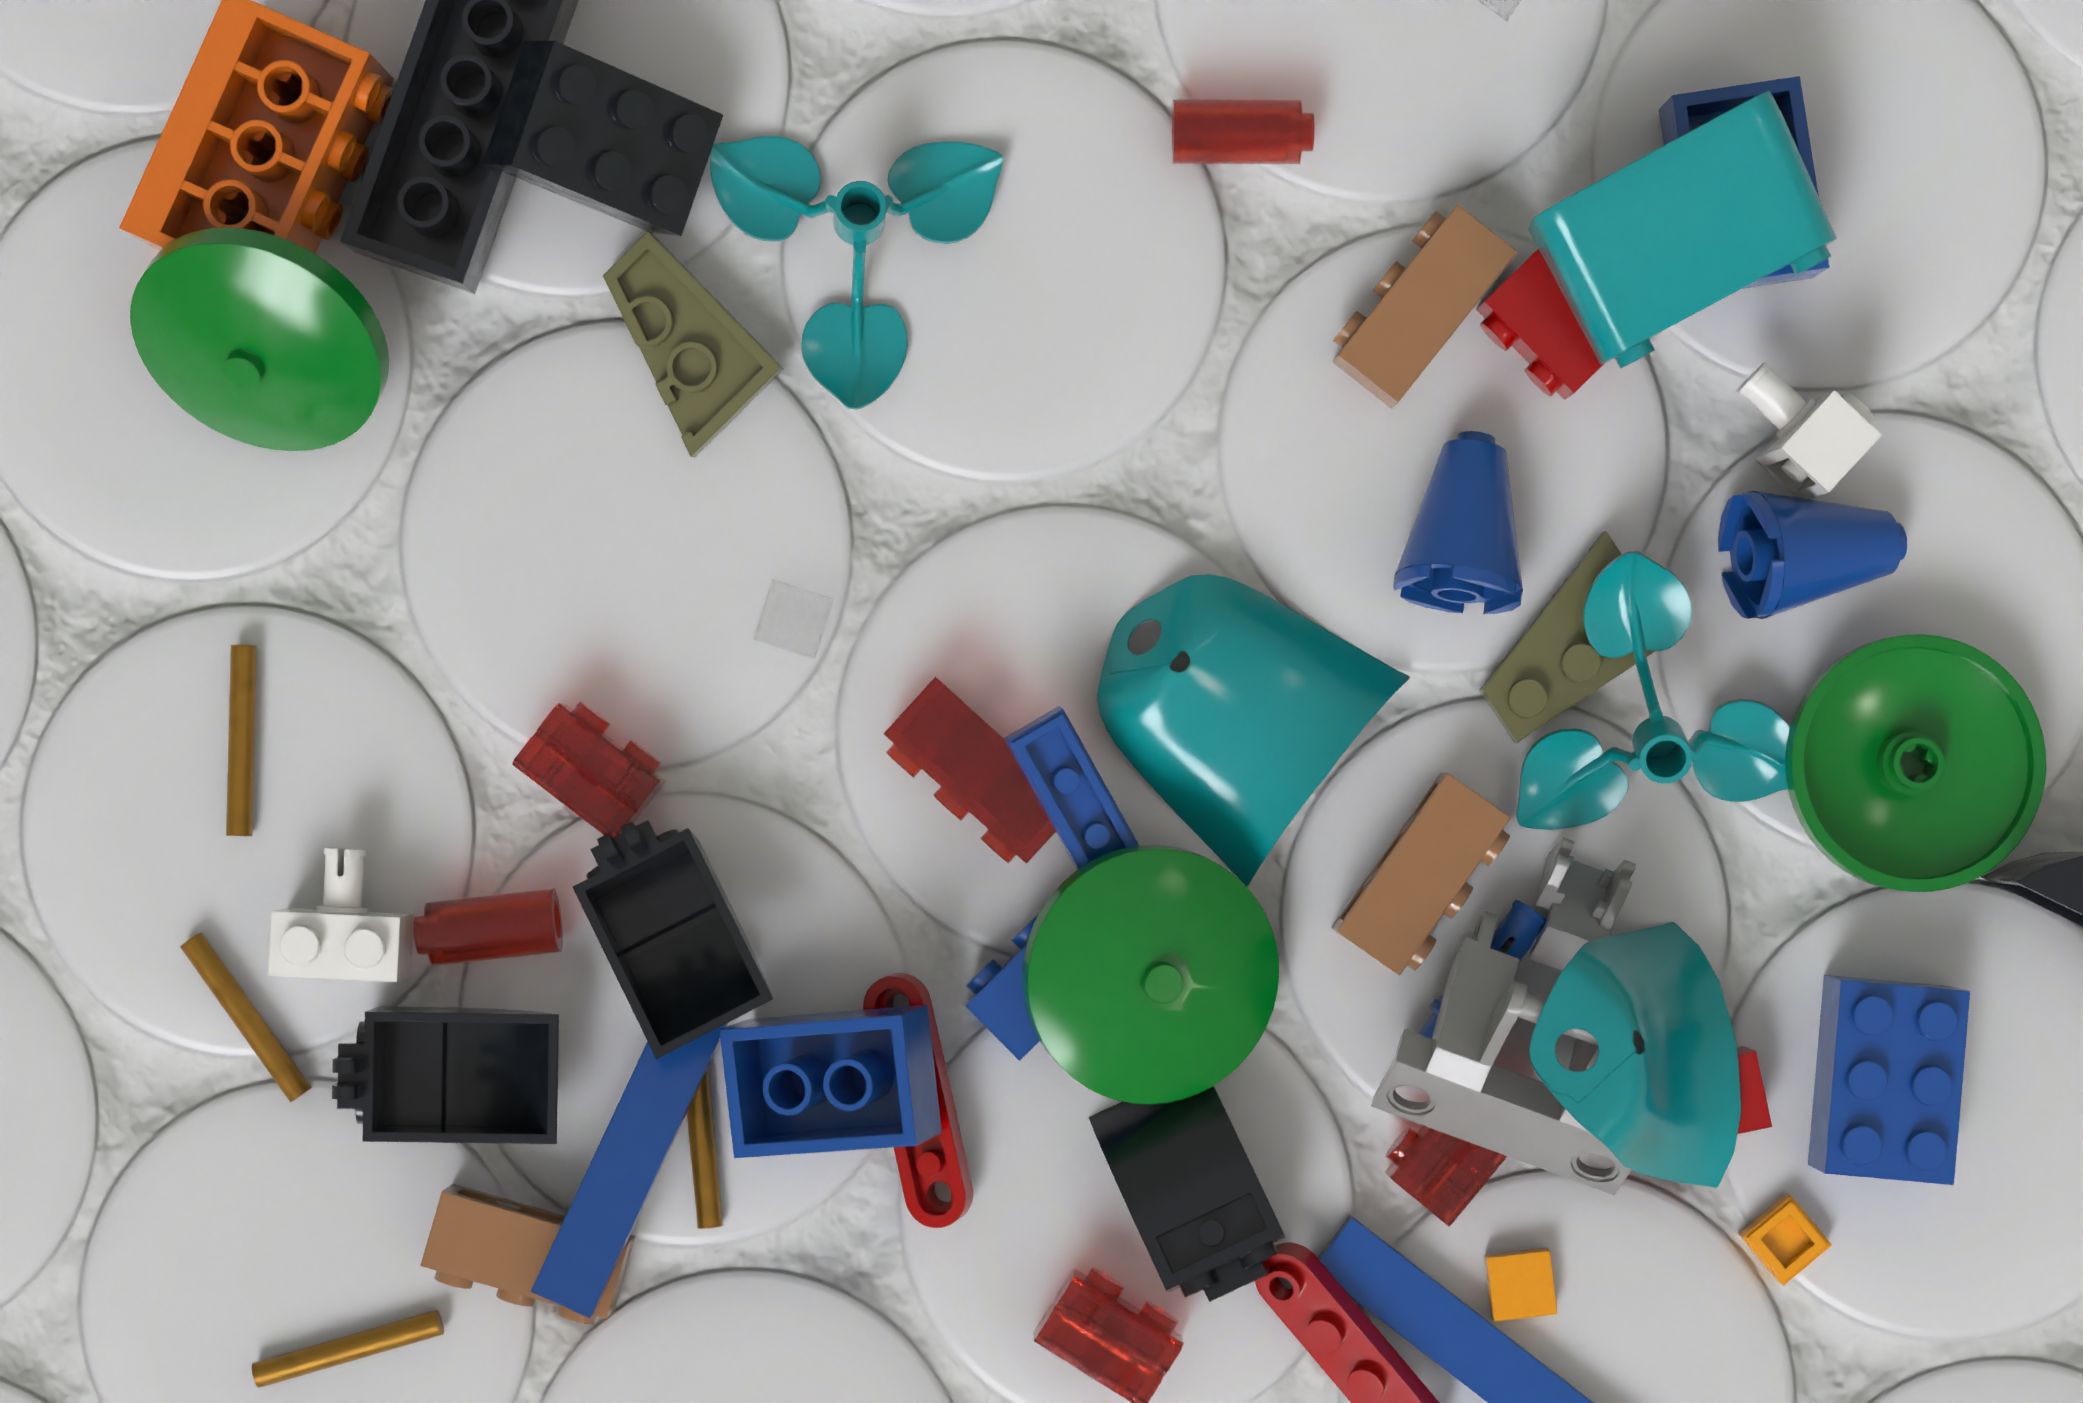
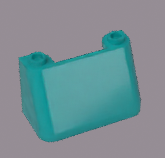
(1684, 229)

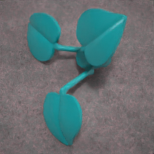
(940, 184)
(1567, 775)

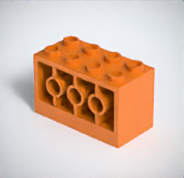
(243, 110)

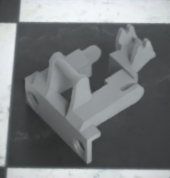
(1478, 1010)

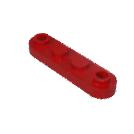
(943, 1155)
(1337, 1330)

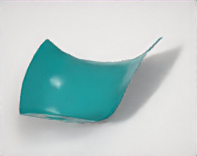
(1250, 718)
(1677, 1101)

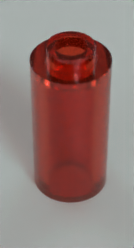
(1240, 131)
(490, 927)

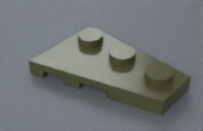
(692, 343)
(1553, 659)

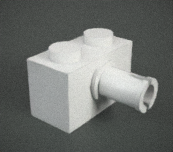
(1815, 437)
(341, 934)

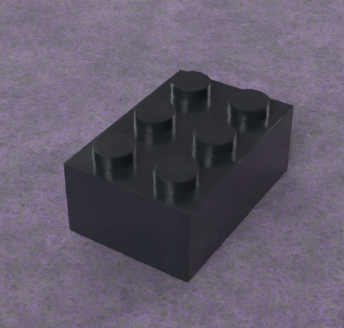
(603, 137)

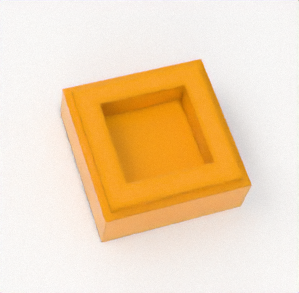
(1785, 1239)
(1520, 1284)

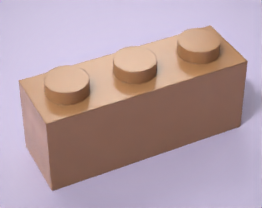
(1421, 304)
(1423, 874)
(502, 1247)

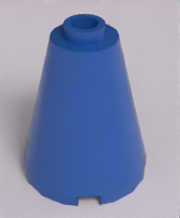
(1464, 533)
(1802, 550)

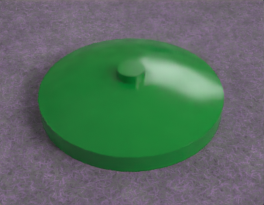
(259, 339)
(1915, 763)
(1150, 974)

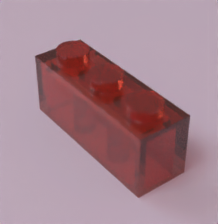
(972, 769)

